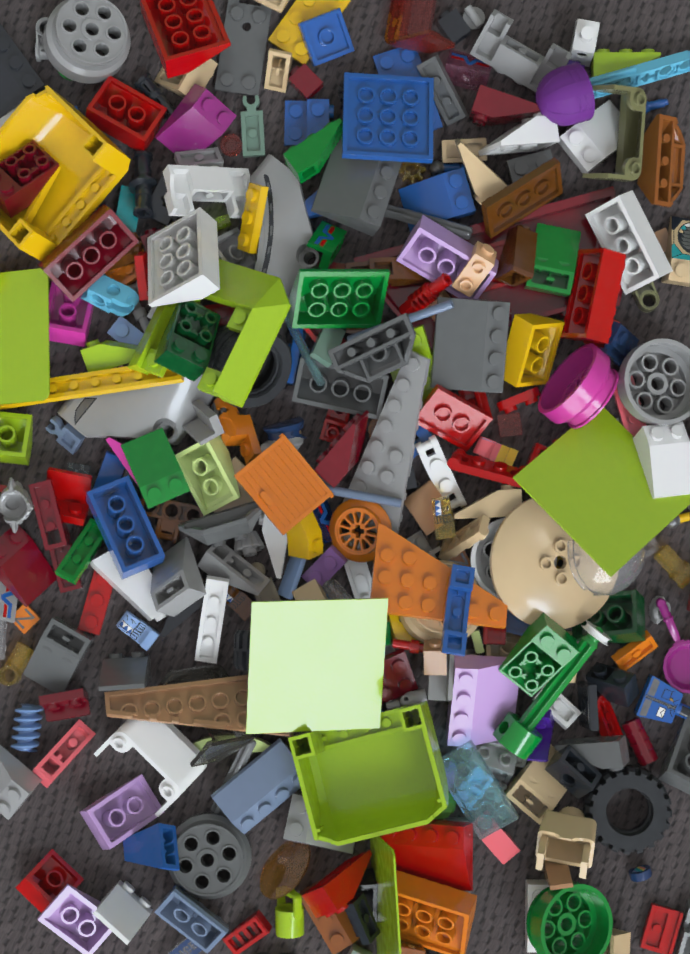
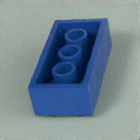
(125, 527)

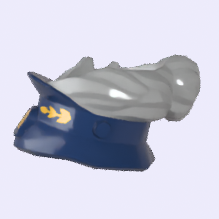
(290, 428)

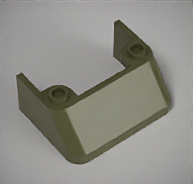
(629, 133)

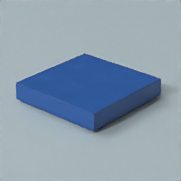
(326, 37)

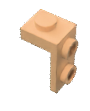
(476, 269)

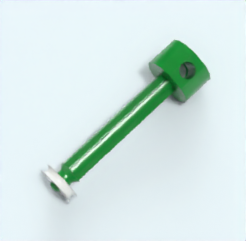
(519, 733)

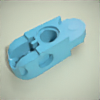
(111, 296)

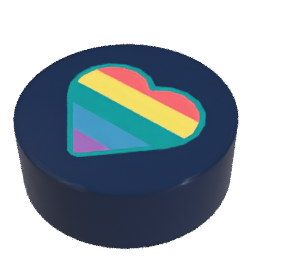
(640, 873)

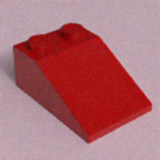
(337, 887)

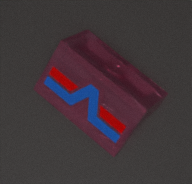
(467, 70)

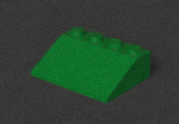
(338, 298)

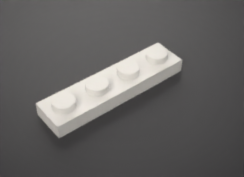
(211, 619)

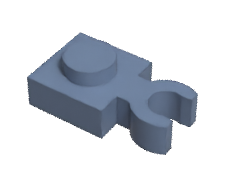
(67, 434)

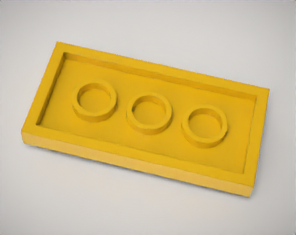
(288, 35)

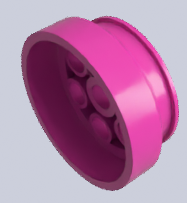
(589, 388)

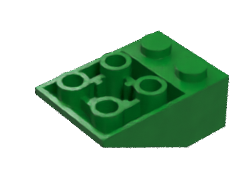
(554, 260)
(539, 655)

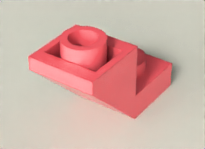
(501, 845)

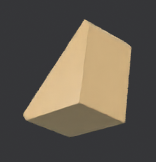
(278, 70)

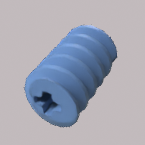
(26, 729)

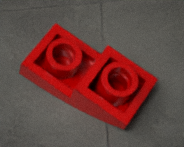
(333, 424)

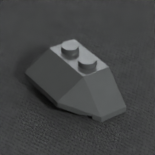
(376, 351)
(223, 524)

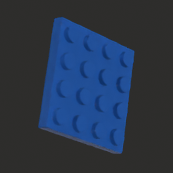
(387, 118)

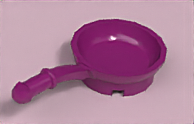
(677, 660)

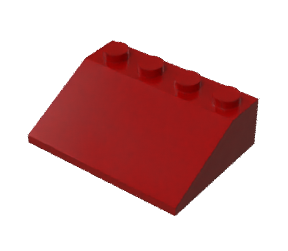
(184, 33)
(436, 852)

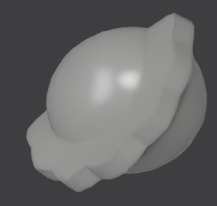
(655, 615)

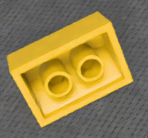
(531, 349)

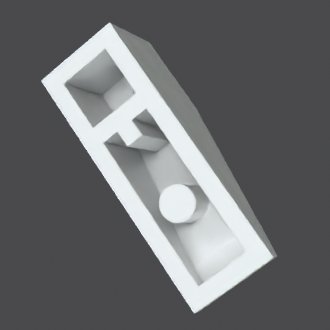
(275, 543)

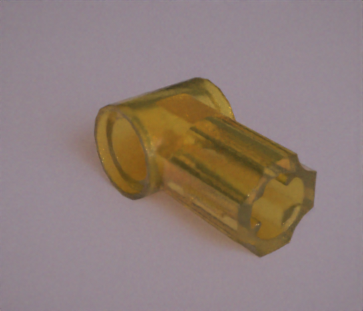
(674, 566)
(17, 662)

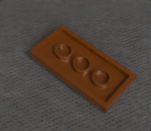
(522, 197)

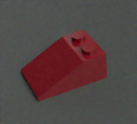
(498, 108)
(23, 566)

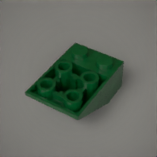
(188, 340)

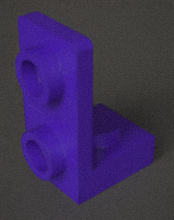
(545, 728)

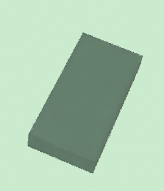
(326, 340)

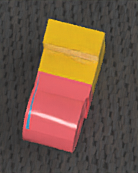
(494, 451)

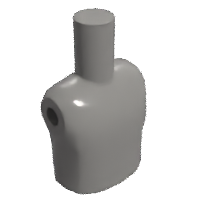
(407, 699)

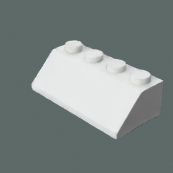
(625, 229)

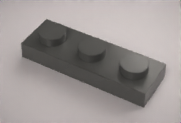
(444, 90)

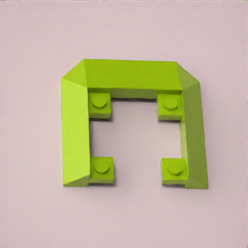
(258, 316)

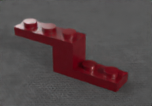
(52, 529)

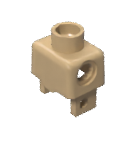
(566, 839)

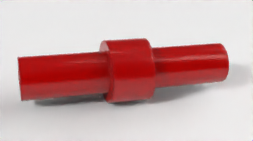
(413, 645)

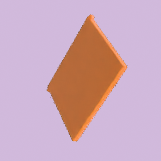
(283, 485)

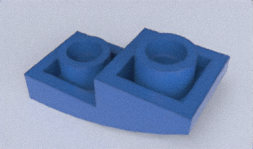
(109, 471)

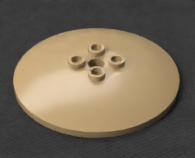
(526, 572)

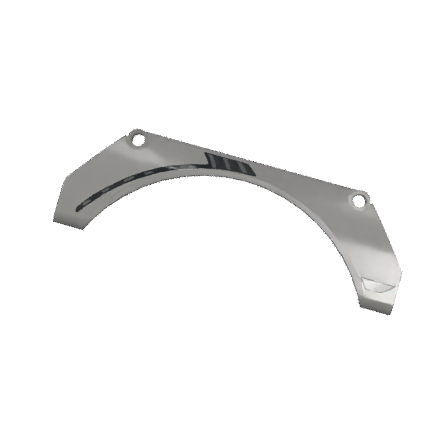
(170, 406)

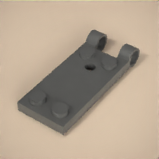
(243, 62)

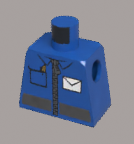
(660, 701)

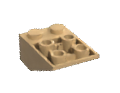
(535, 789)

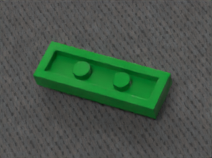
(81, 553)

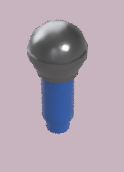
(438, 167)

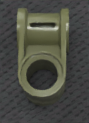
(647, 290)

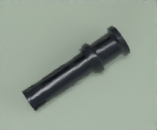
(154, 92)

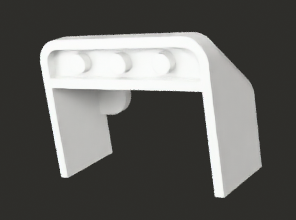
(164, 749)

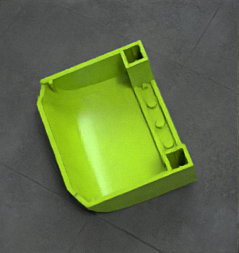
(372, 779)

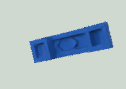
(457, 610)

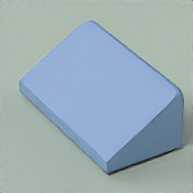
(291, 577)

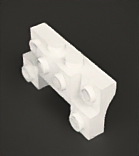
(205, 185)

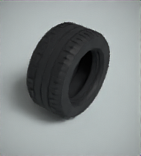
(272, 375)

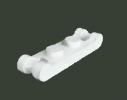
(439, 472)

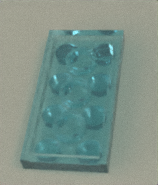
(477, 790)

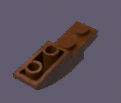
(399, 274)

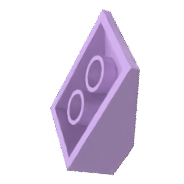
(121, 812)
(73, 920)

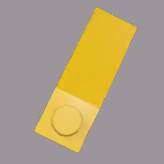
(305, 539)

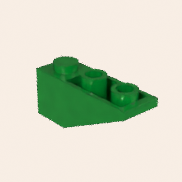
(311, 154)

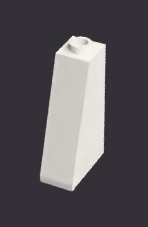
(134, 588)

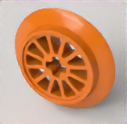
(336, 524)

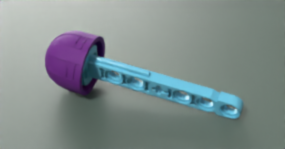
(568, 95)

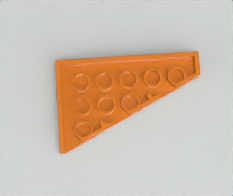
(419, 584)

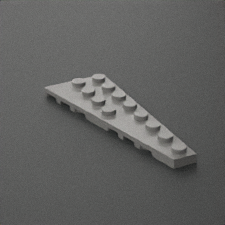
(391, 447)

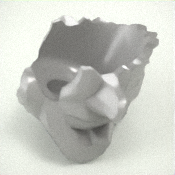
(15, 504)

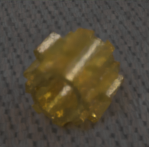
(407, 175)

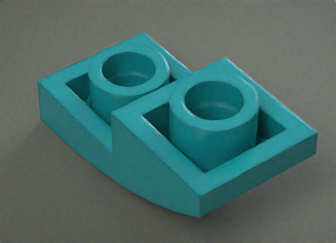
(125, 209)

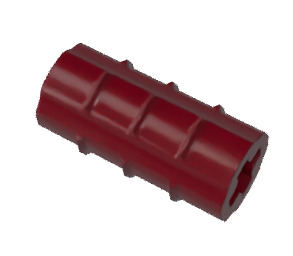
(639, 741)

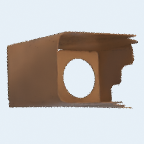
(420, 506)

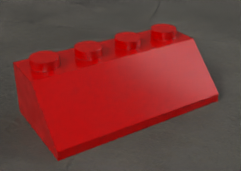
(594, 295)

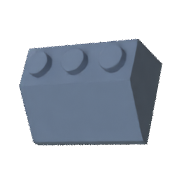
(192, 919)

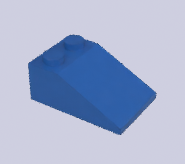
(440, 196)

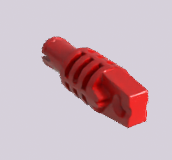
(425, 294)

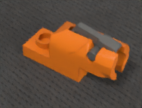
(238, 430)

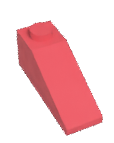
(63, 753)

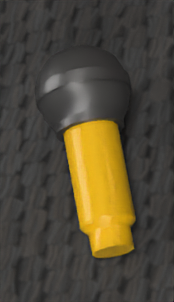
(684, 517)

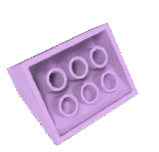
(479, 699)

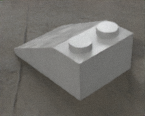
(16, 783)
(299, 828)

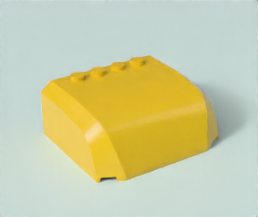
(88, 171)

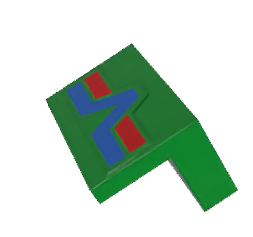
(327, 240)

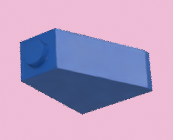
(153, 847)

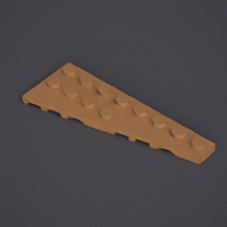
(202, 703)

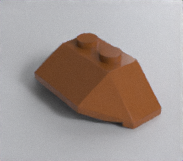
(662, 161)

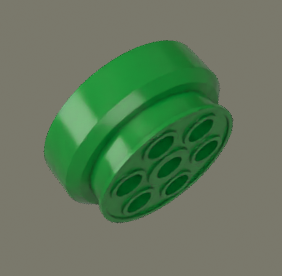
(584, 919)

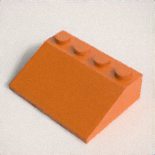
(434, 914)

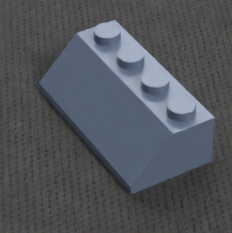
(259, 787)

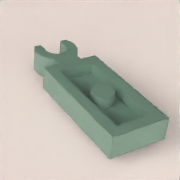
(252, 129)

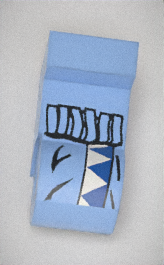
(138, 630)

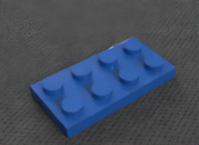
(403, 63)

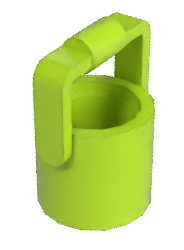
(289, 917)

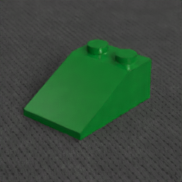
(155, 468)

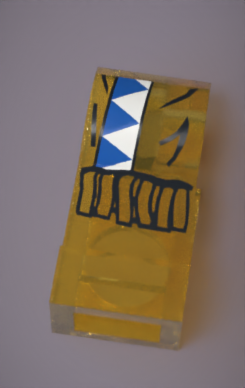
(443, 518)

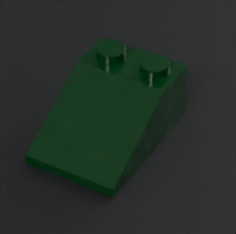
(620, 618)

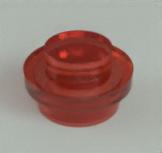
(231, 145)

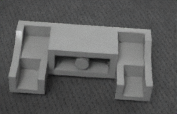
(513, 57)

